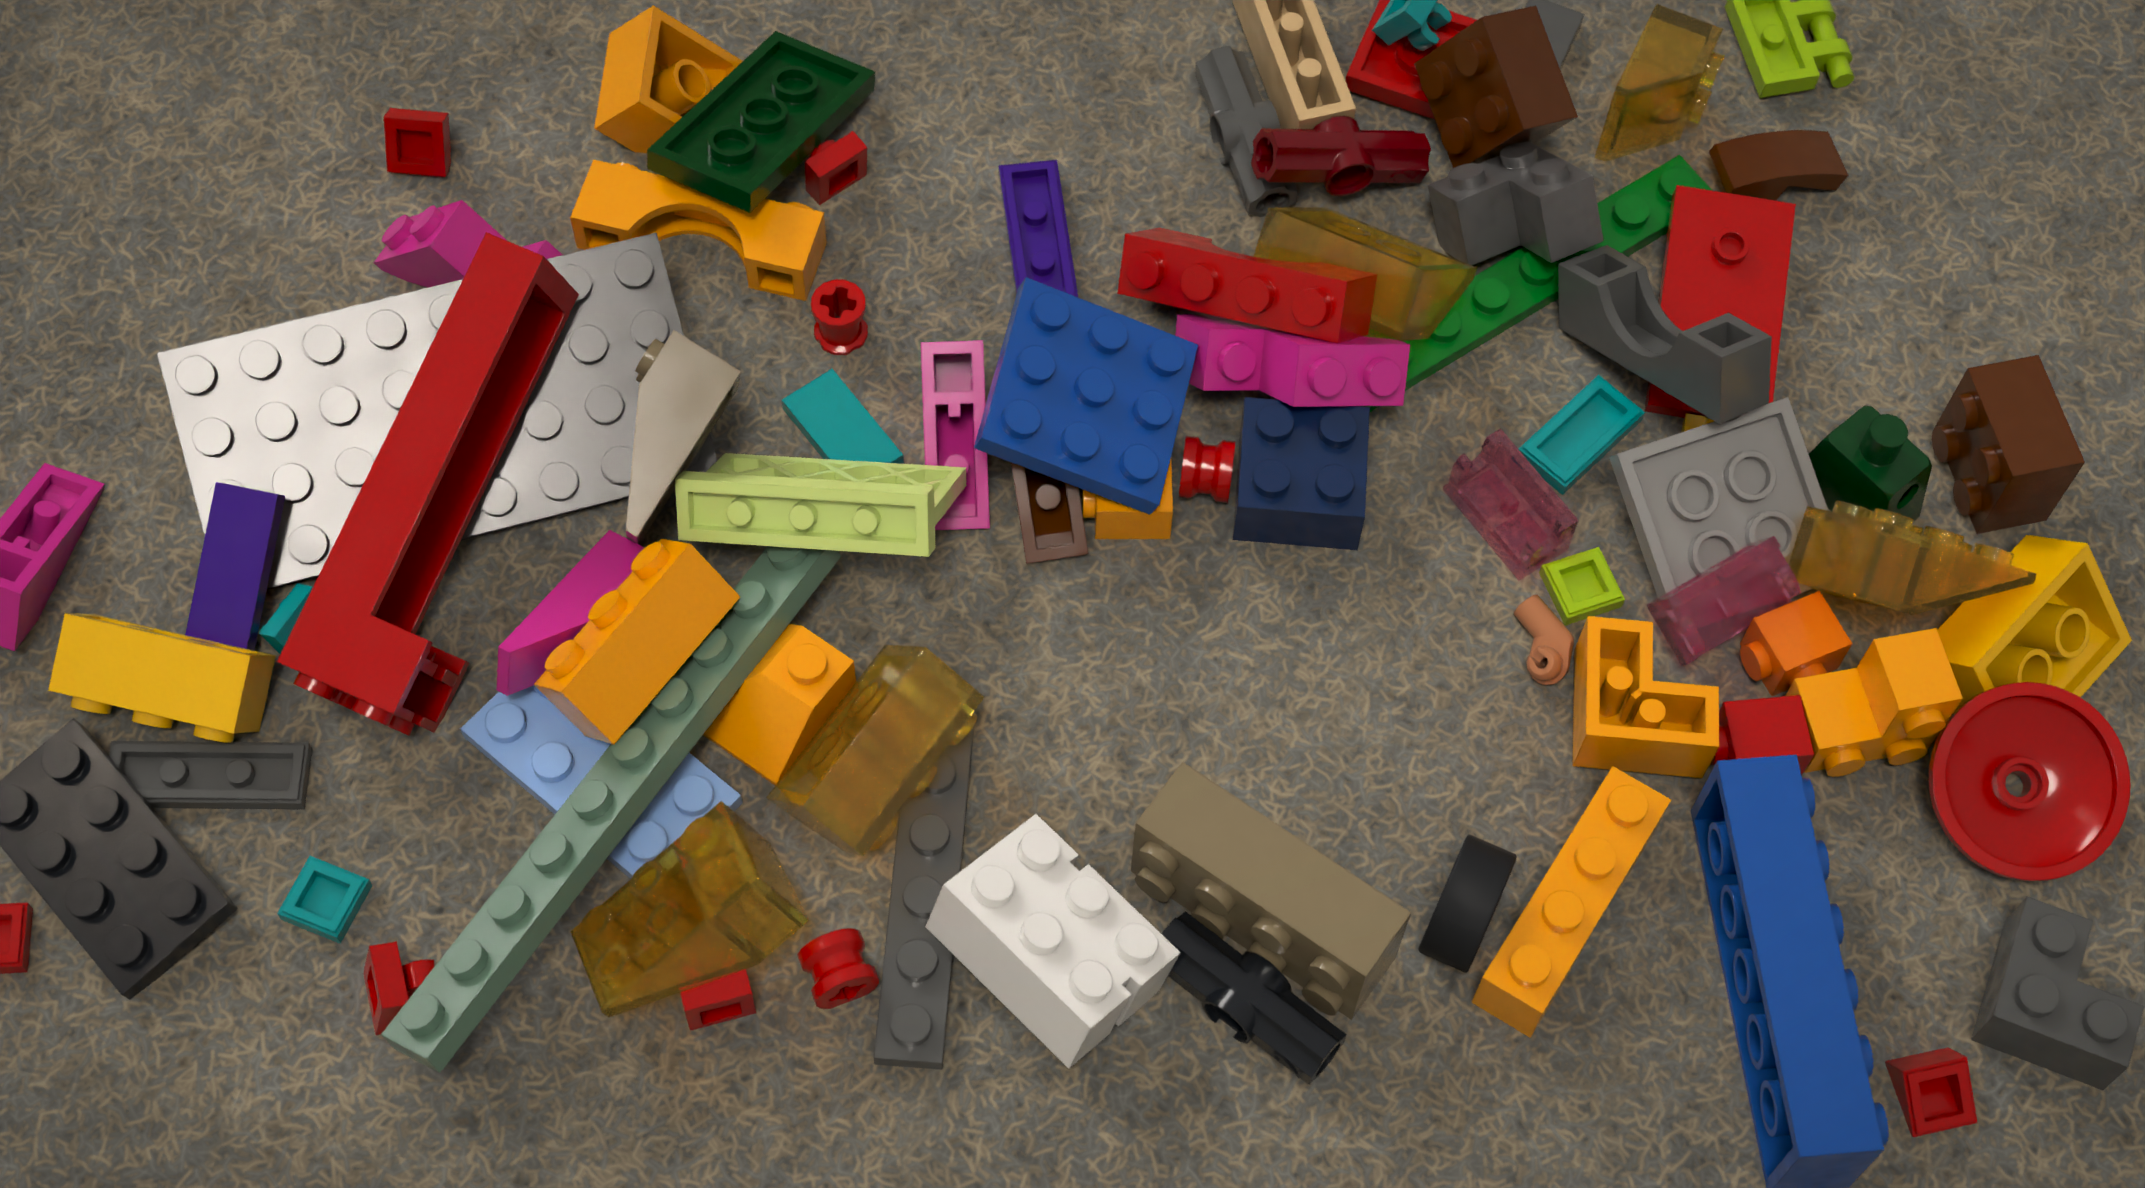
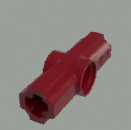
(1340, 156)

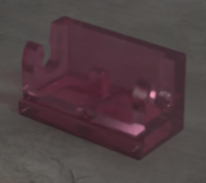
(1511, 506)
(1724, 599)

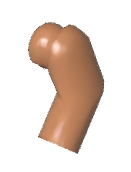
(1551, 644)

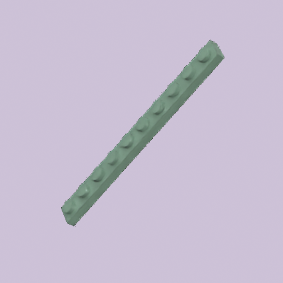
(602, 811)

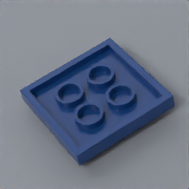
(1087, 396)

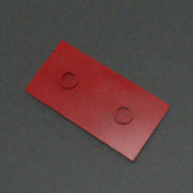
(1720, 260)

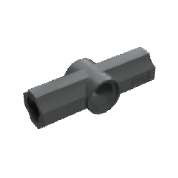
(1235, 121)

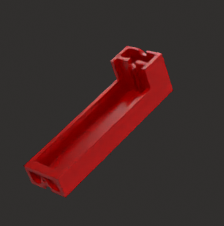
(376, 585)

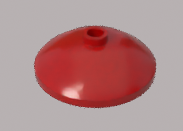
(2069, 773)

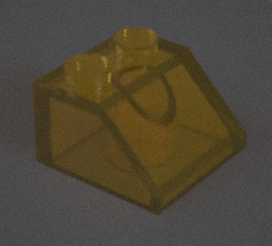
(1662, 84)

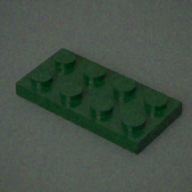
(761, 121)

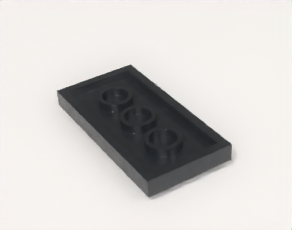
(106, 860)

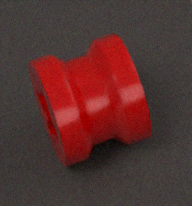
(1207, 469)
(838, 968)

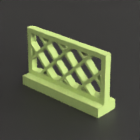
(817, 503)

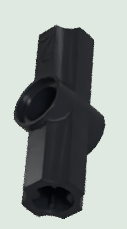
(1251, 999)

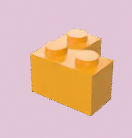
(1882, 707)
(1630, 718)

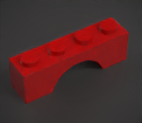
(1280, 295)

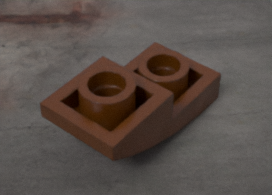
(1772, 161)

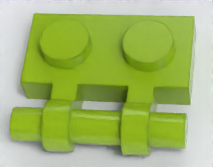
(1778, 50)

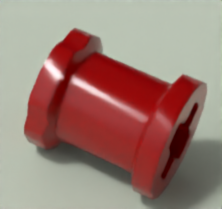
(842, 300)

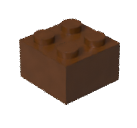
(1495, 86)
(2007, 445)

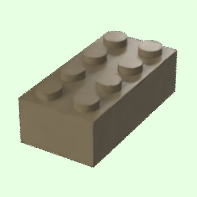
(1267, 891)

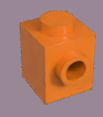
(1793, 643)

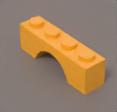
(775, 241)
(1570, 901)

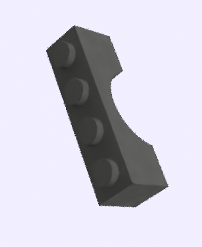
(1710, 367)

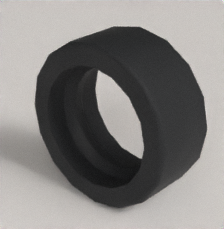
(1467, 903)

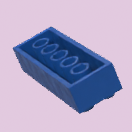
(1787, 975)

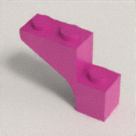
(439, 244)
(1295, 366)

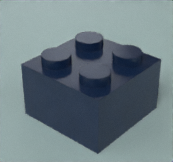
(1301, 474)

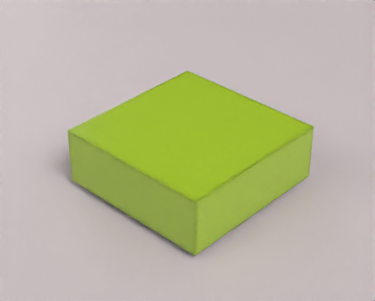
(1581, 586)

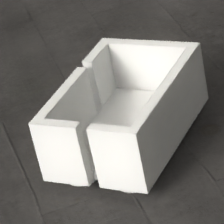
(1051, 940)

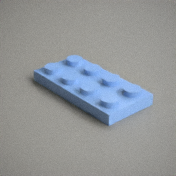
(552, 757)

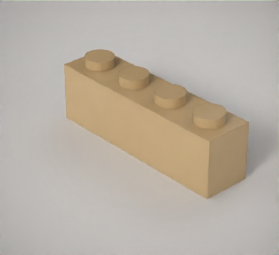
(1295, 61)

